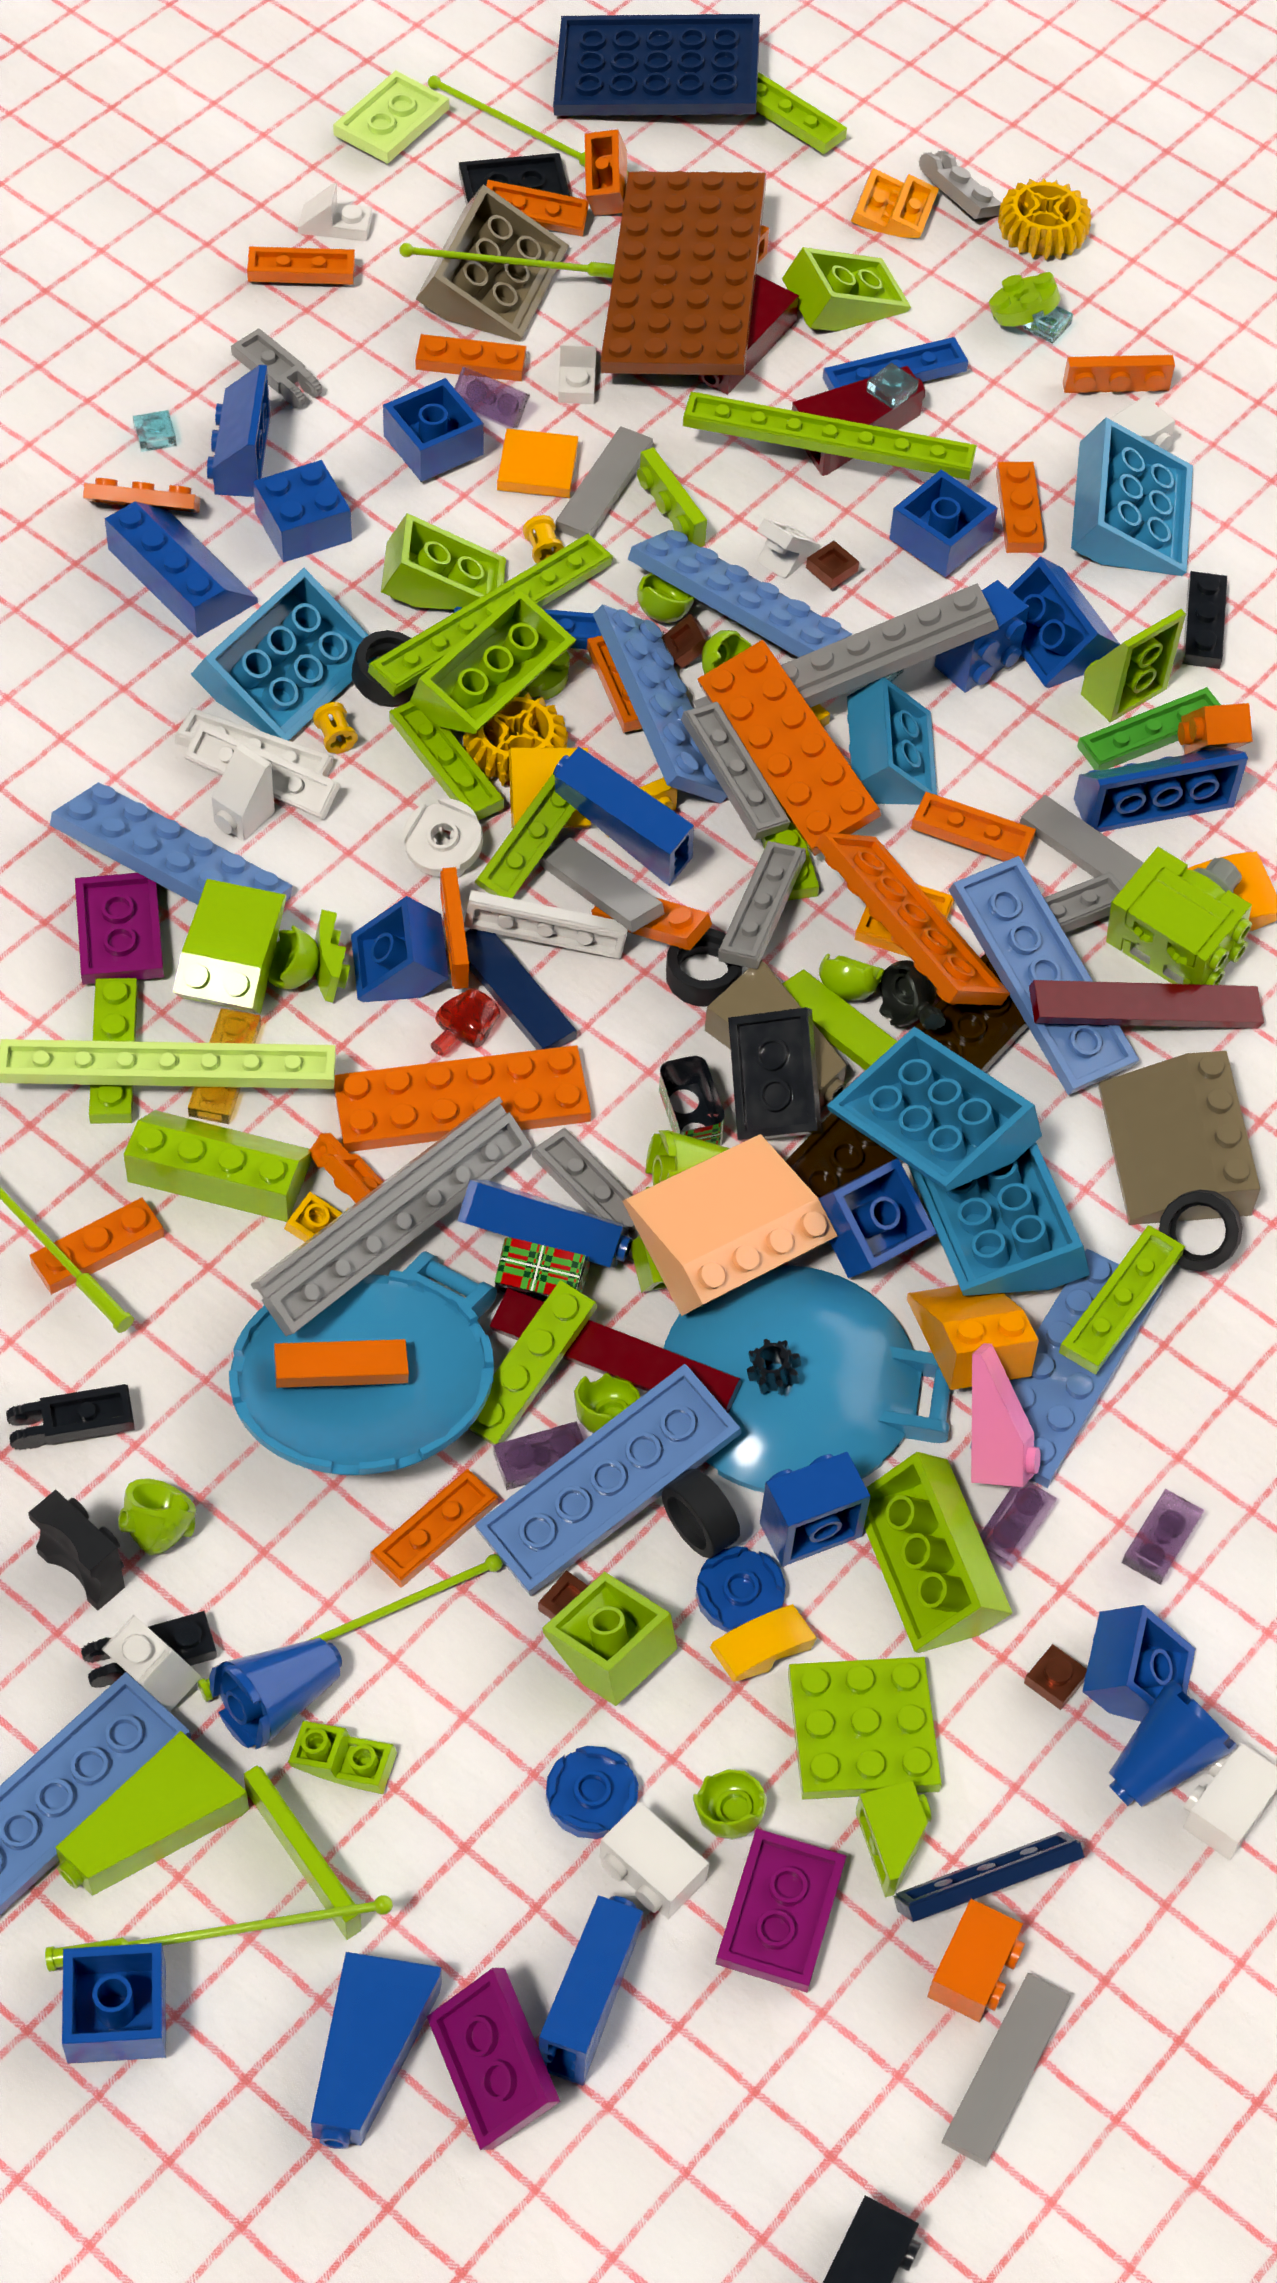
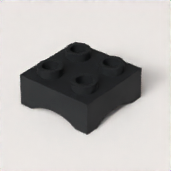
(79, 1547)

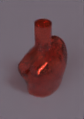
(465, 1019)

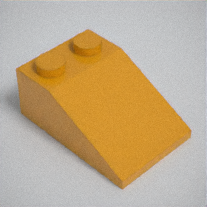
(961, 1324)

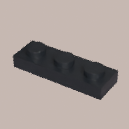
(1205, 620)

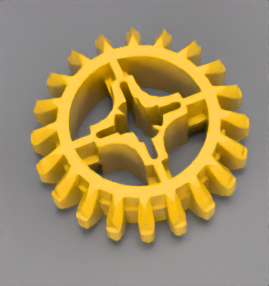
(1044, 218)
(515, 727)

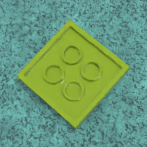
(863, 1726)

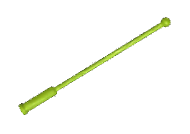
(434, 83)
(593, 268)
(84, 1281)
(492, 1563)
(382, 1905)

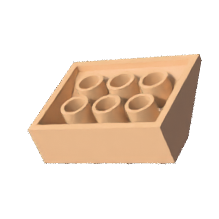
(727, 1222)

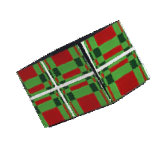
(693, 1075)
(538, 1269)

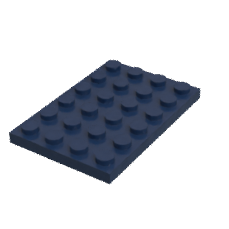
(657, 65)

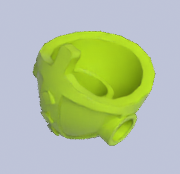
(156, 1515)

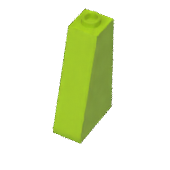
(150, 1816)

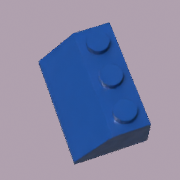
(241, 435)
(1061, 625)

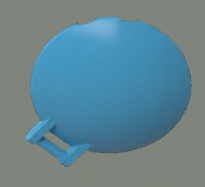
(853, 1375)
(376, 1424)

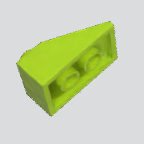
(843, 289)
(436, 567)
(1134, 669)
(230, 946)

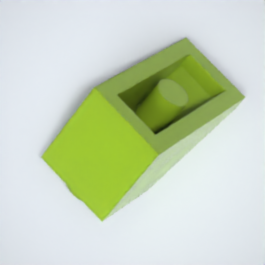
(893, 1828)

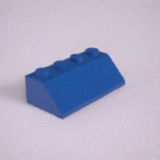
(176, 567)
(1160, 789)

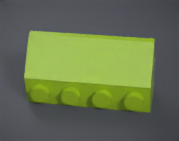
(491, 665)
(216, 1164)
(932, 1554)

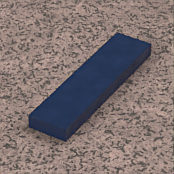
(517, 991)
(988, 1876)

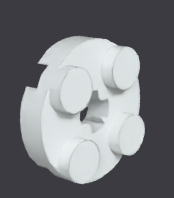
(449, 816)

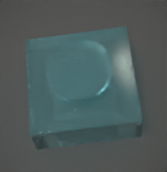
(1051, 325)
(892, 385)
(154, 431)

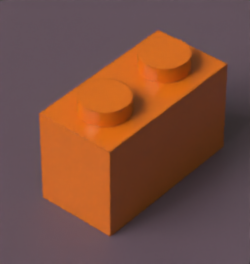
(605, 171)
(1215, 728)
(975, 1960)

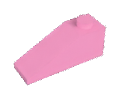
(1000, 1429)

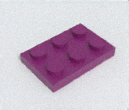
(118, 927)
(781, 1910)
(493, 2059)

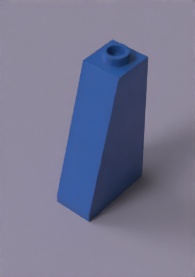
(626, 814)
(544, 1222)
(589, 1988)
(370, 2035)

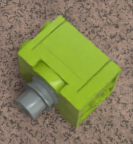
(1181, 919)

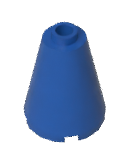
(272, 1688)
(1168, 1747)

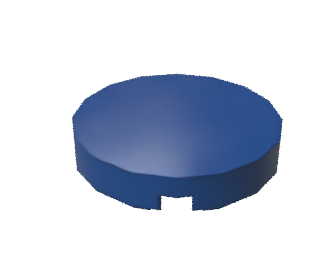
(739, 1587)
(590, 1791)

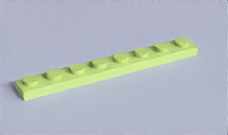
(167, 1064)

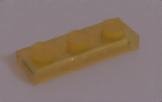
(219, 1102)

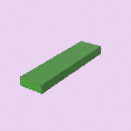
(1141, 732)

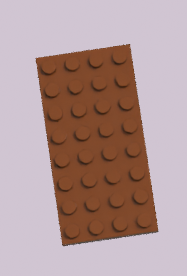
(684, 273)

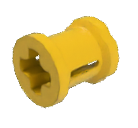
(543, 539)
(334, 728)

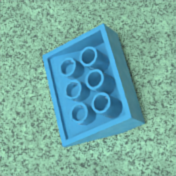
(1131, 502)
(284, 659)
(938, 1112)
(1006, 1229)

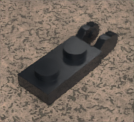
(72, 1417)
(185, 1635)

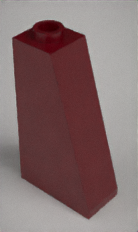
(771, 317)
(857, 405)

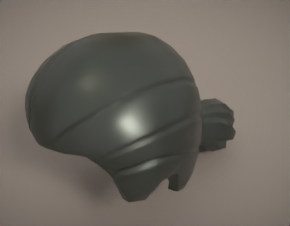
(909, 997)

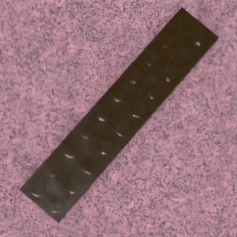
(844, 1153)

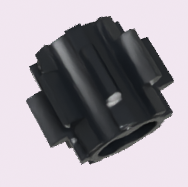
(774, 1379)

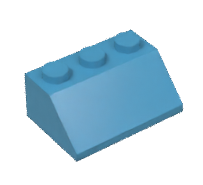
(891, 744)

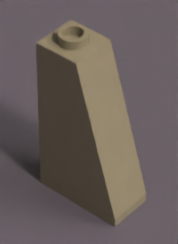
(762, 992)

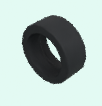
(371, 646)
(693, 990)
(1229, 1215)
(701, 1513)

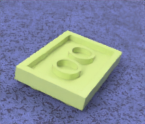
(391, 116)

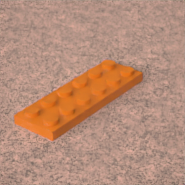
(789, 746)
(912, 920)
(433, 1098)

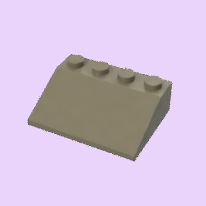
(491, 294)
(1178, 1133)

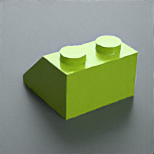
(612, 1637)

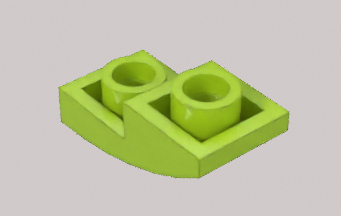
(331, 969)
(342, 1759)

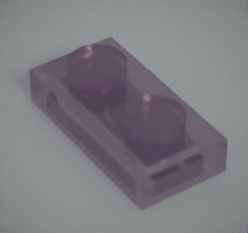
(491, 397)
(530, 1455)
(1016, 1523)
(1162, 1536)

